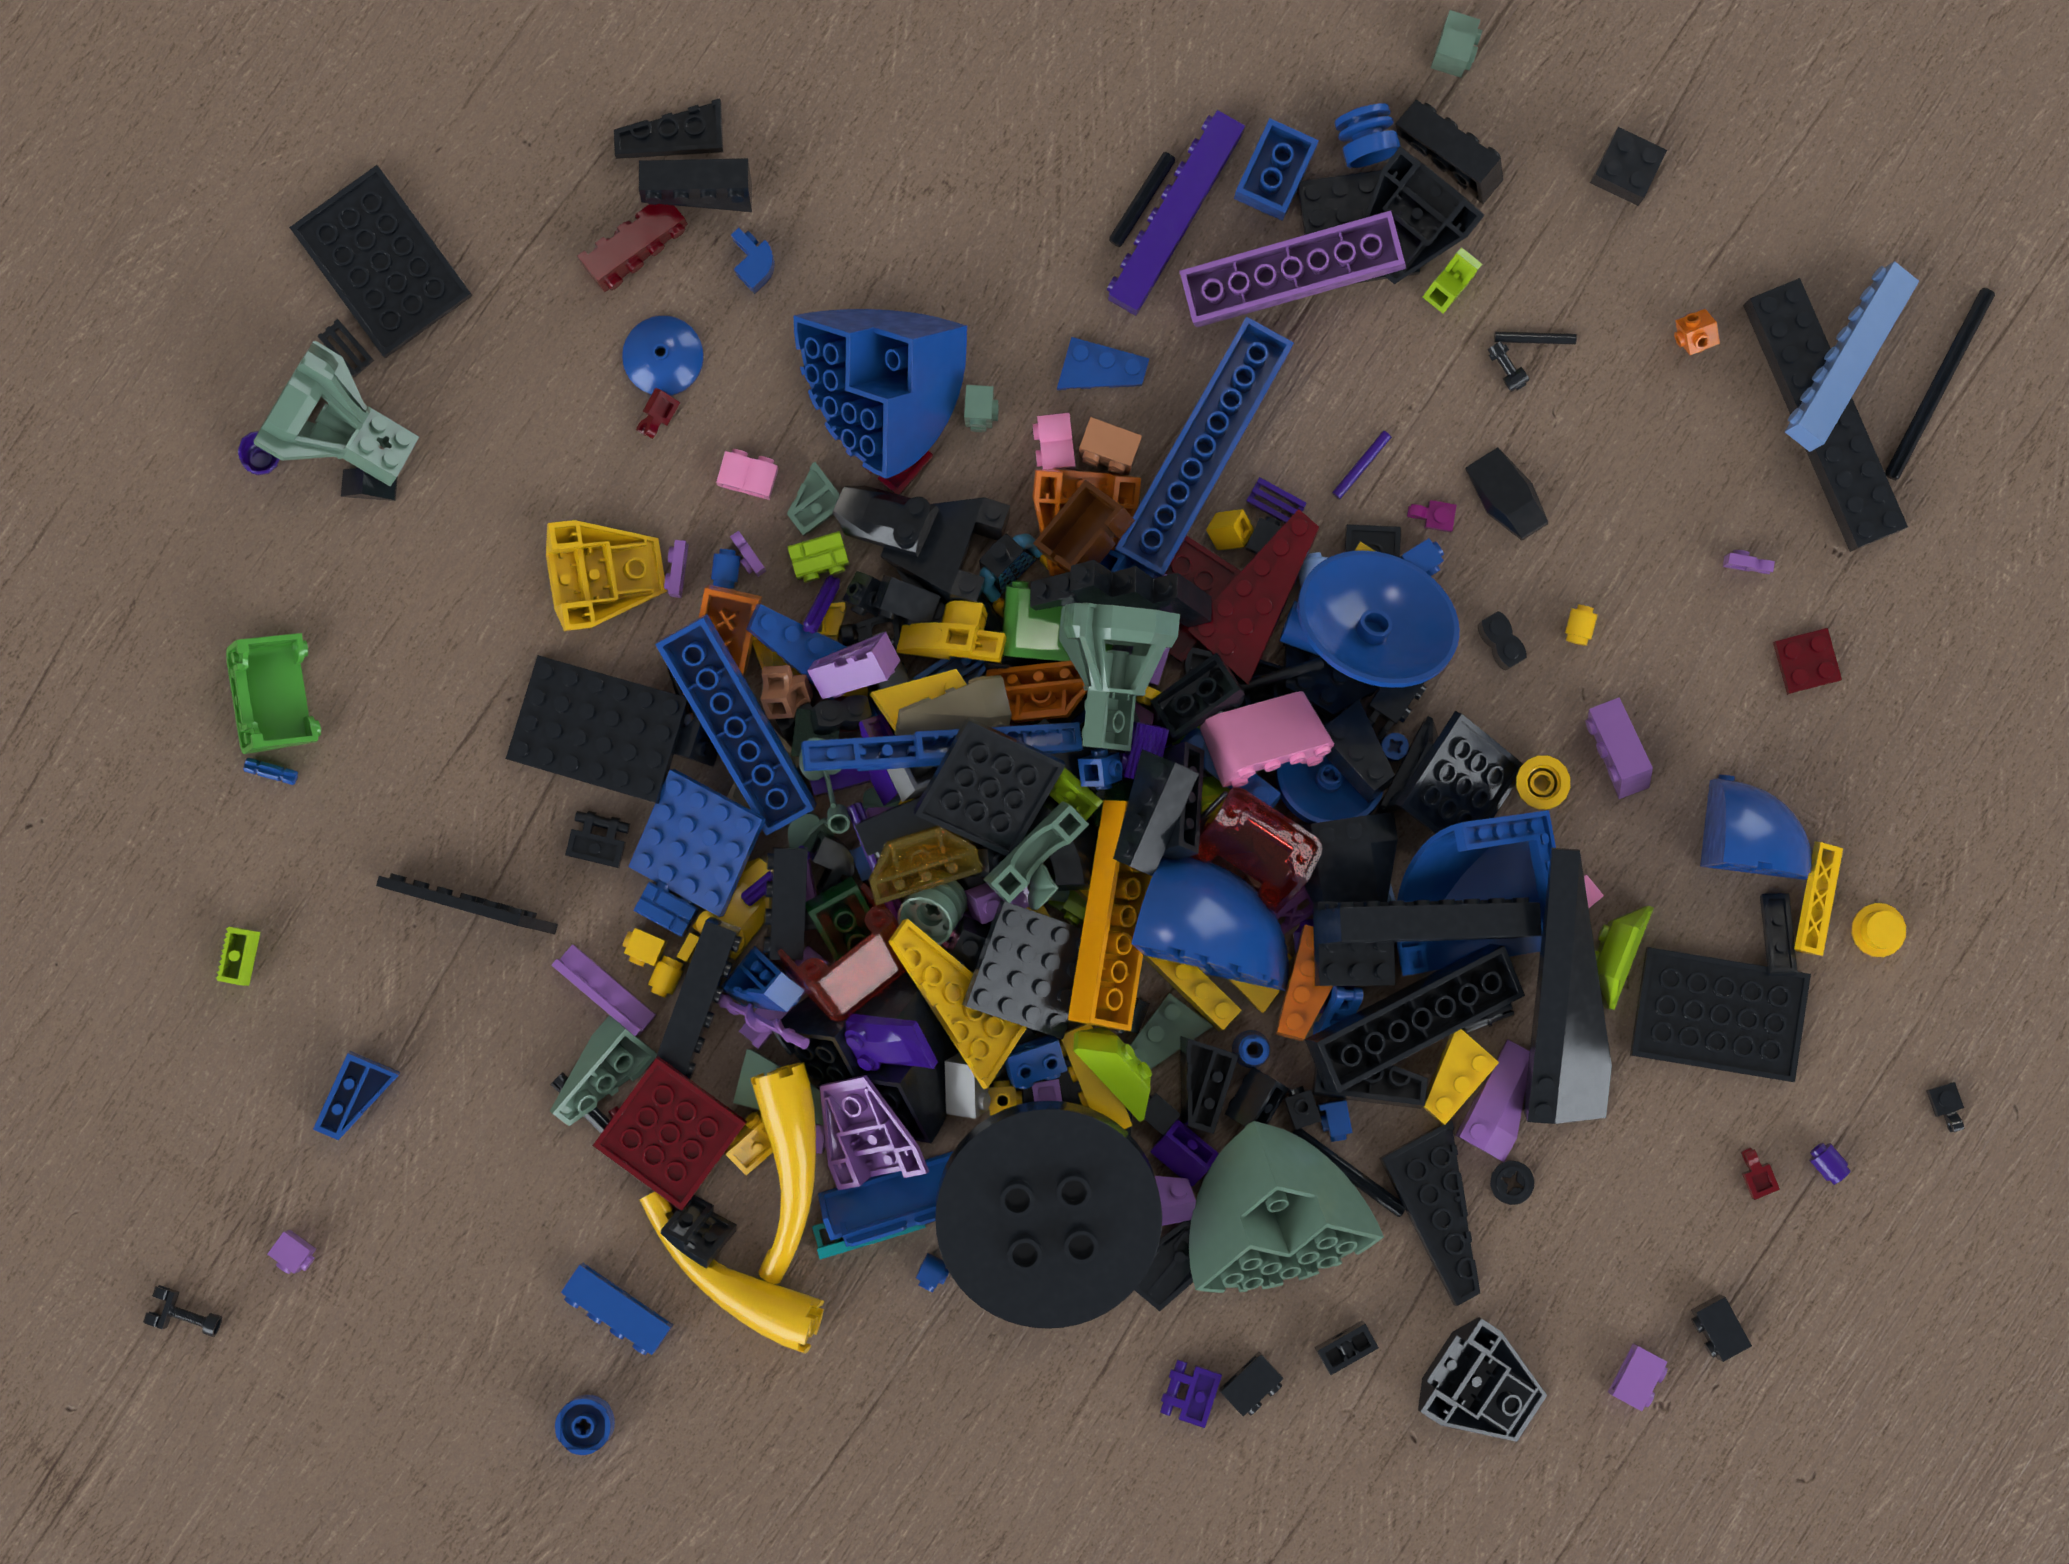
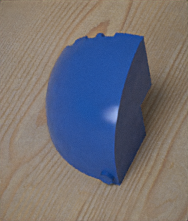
(882, 380)
(1212, 922)

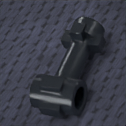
(1515, 377)

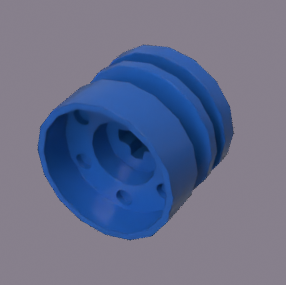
(1367, 135)

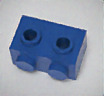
(1035, 1061)

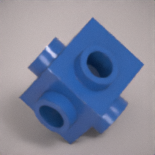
(1100, 769)

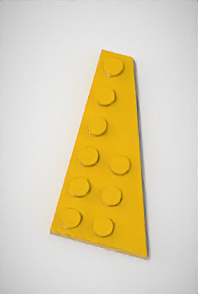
(943, 982)

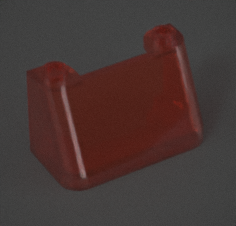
(1261, 845)

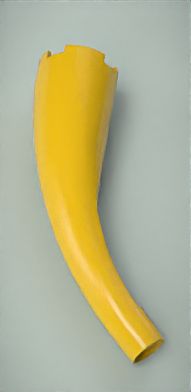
(789, 1120)
(762, 1306)

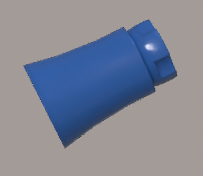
(1241, 1044)

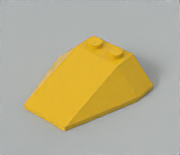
(600, 572)

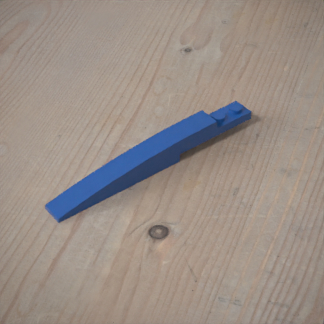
(925, 747)

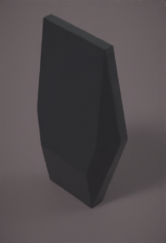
(1507, 494)
(1169, 1270)

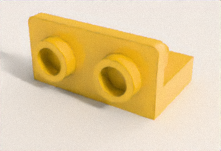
(750, 1144)

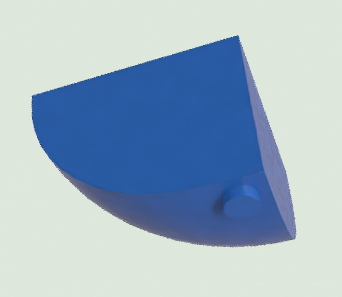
(1752, 832)

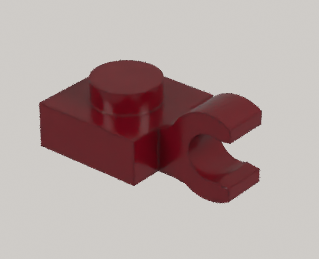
(660, 410)
(1759, 1178)

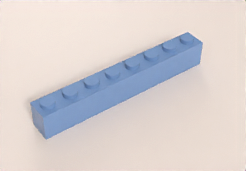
(1851, 356)

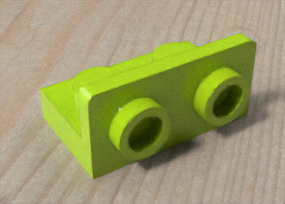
(1069, 790)

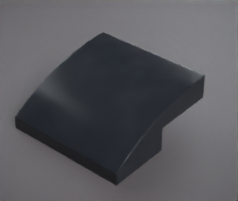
(698, 1231)

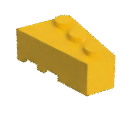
(1457, 1076)

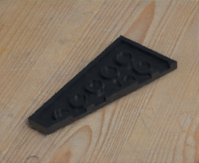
(467, 903)
(1433, 1195)

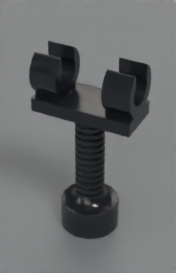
(210, 1324)

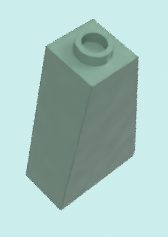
(755, 1064)

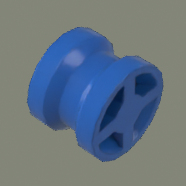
(1391, 748)

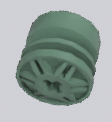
(935, 910)

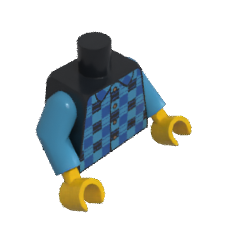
(1006, 563)

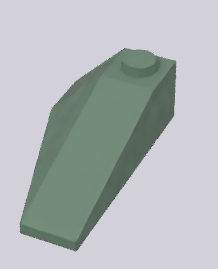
(605, 1064)

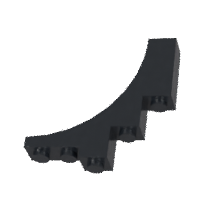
(1127, 587)

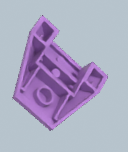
(865, 1134)

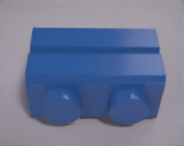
(666, 908)

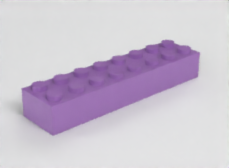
(1293, 269)

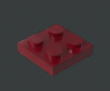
(1807, 661)

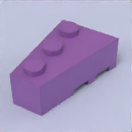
(1619, 748)
(1176, 1199)

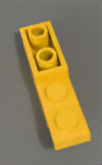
(951, 639)

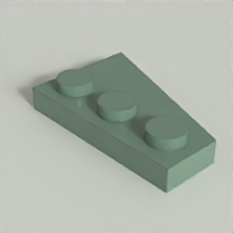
(1163, 1030)

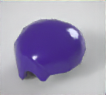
(254, 458)

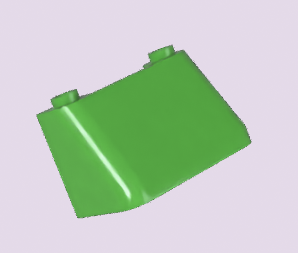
(1031, 631)
(270, 693)

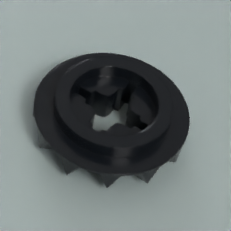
(1524, 1178)

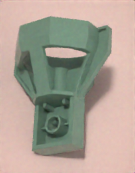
(342, 427)
(1114, 676)

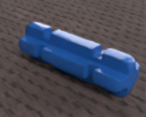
(270, 771)

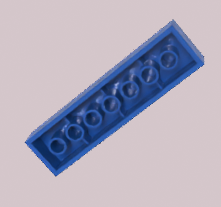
(736, 723)

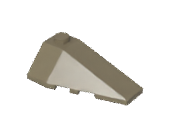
(981, 700)

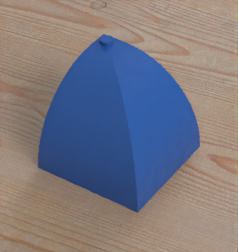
(1478, 861)

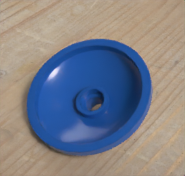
(673, 370)

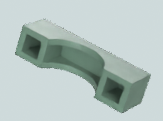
(1020, 864)

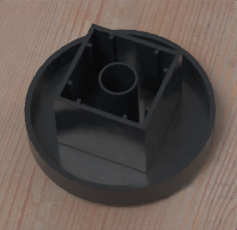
(1048, 1214)

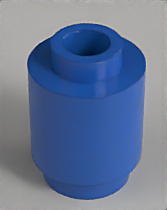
(725, 568)

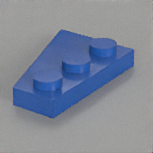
(1095, 365)

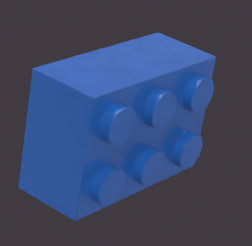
(1276, 169)

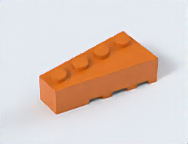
(1302, 997)

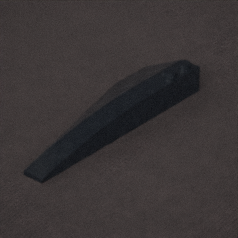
(1569, 1033)

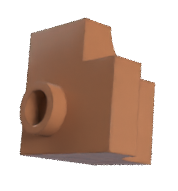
(783, 691)

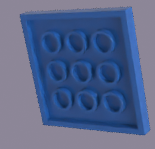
(697, 842)

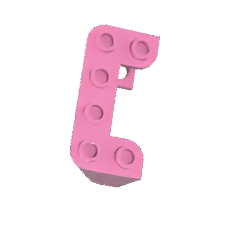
(1265, 738)

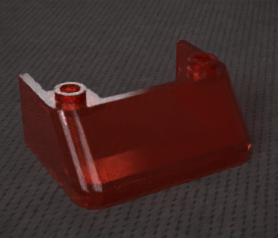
(858, 973)

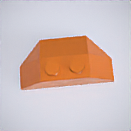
(1041, 690)

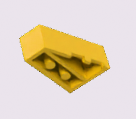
(899, 696)

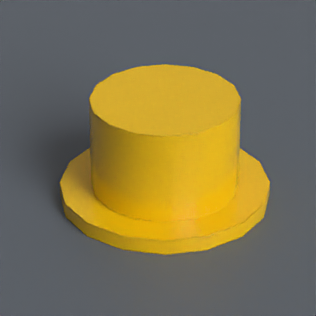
(1543, 782)
(1878, 930)

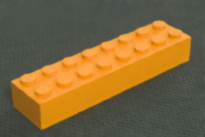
(1107, 961)

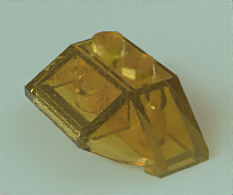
(921, 863)

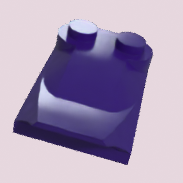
(887, 1041)

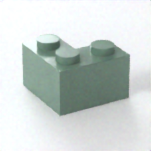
(1455, 46)

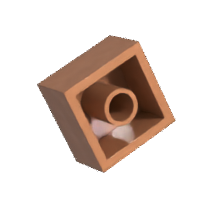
(1109, 447)

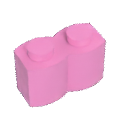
(1055, 442)
(747, 474)

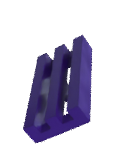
(1278, 491)

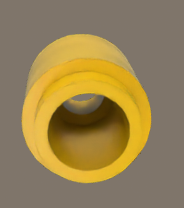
(1580, 625)
(665, 976)

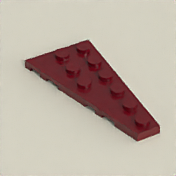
(1255, 599)

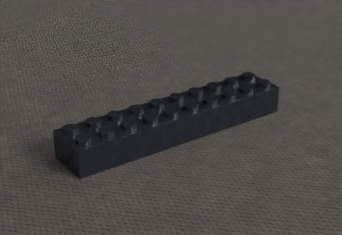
(1847, 460)

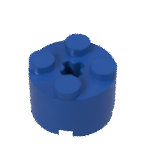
(573, 1436)

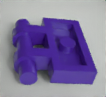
(1199, 1395)

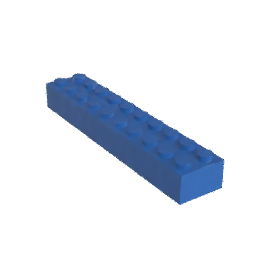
(1204, 447)

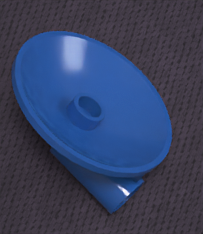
(1374, 619)

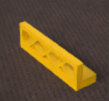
(1818, 899)

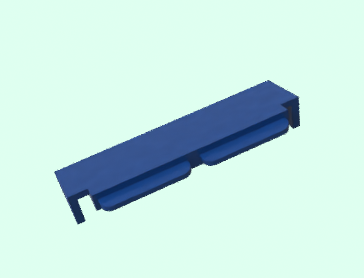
(882, 1204)

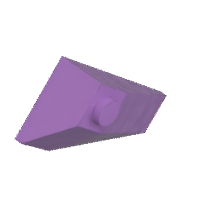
(1497, 1108)

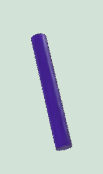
(1361, 465)

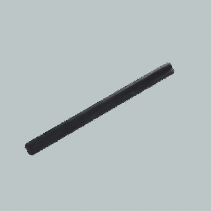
(1939, 384)

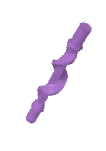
(762, 1024)

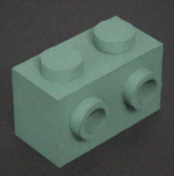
(980, 408)

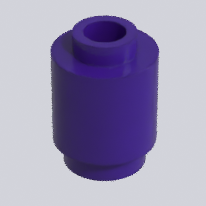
(1829, 1163)

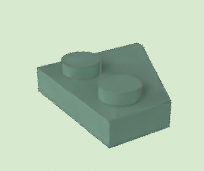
(814, 501)

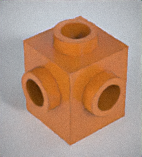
(1696, 332)

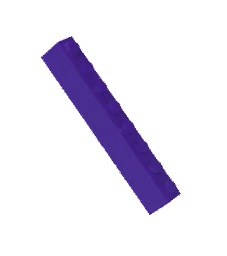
(1176, 212)

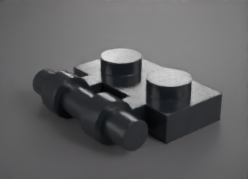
(594, 847)

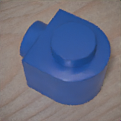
(932, 1272)

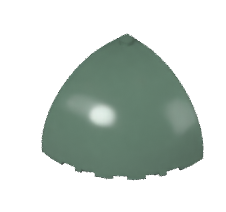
(1274, 1214)

